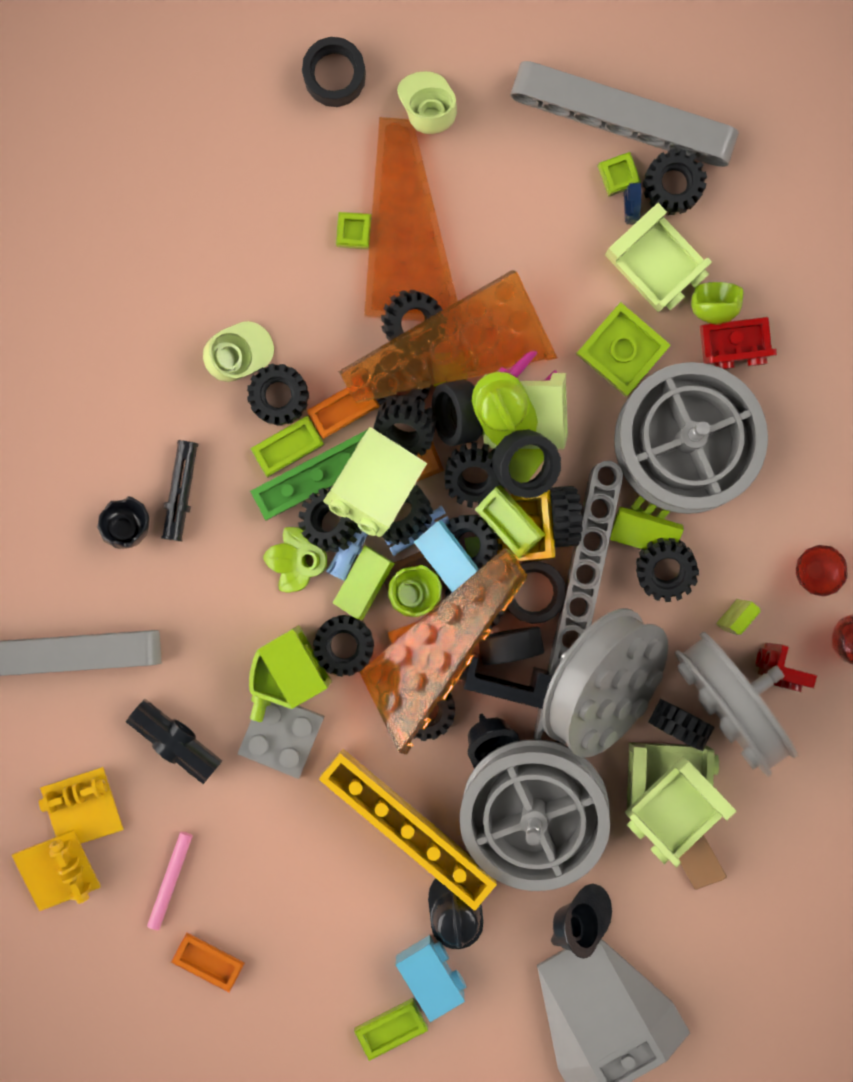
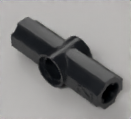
(173, 741)

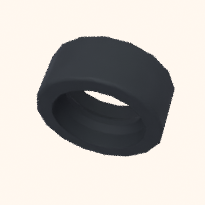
(329, 46)
(455, 413)
(545, 478)
(556, 603)
(511, 645)

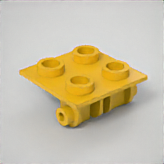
(82, 805)
(57, 871)

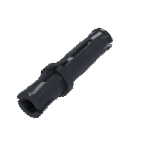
(174, 530)

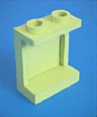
(657, 260)
(550, 404)
(374, 483)
(652, 760)
(677, 811)

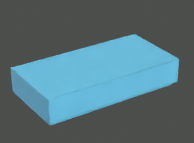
(446, 555)

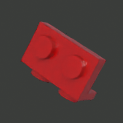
(737, 342)
(776, 655)

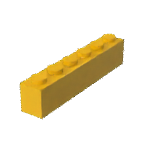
(407, 829)

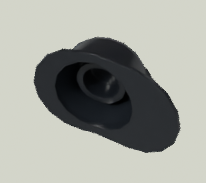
(488, 736)
(452, 919)
(583, 921)

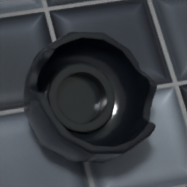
(124, 523)

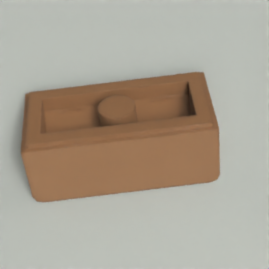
(702, 864)

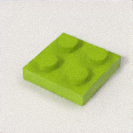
(623, 349)

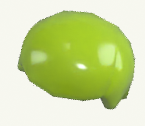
(717, 302)
(414, 591)

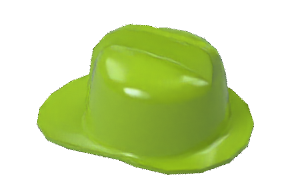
(502, 406)

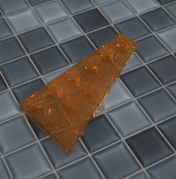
(405, 231)
(461, 342)
(434, 652)

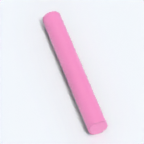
(169, 880)

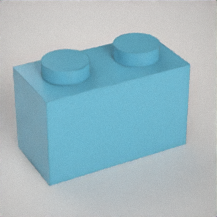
(431, 978)

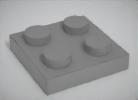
(282, 738)

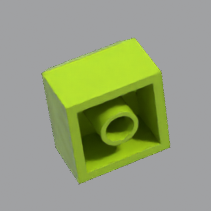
(285, 673)

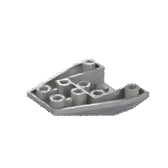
(606, 1017)

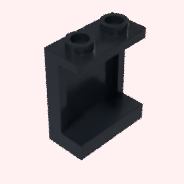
(528, 695)

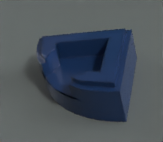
(632, 203)

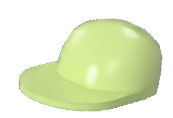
(428, 102)
(238, 351)

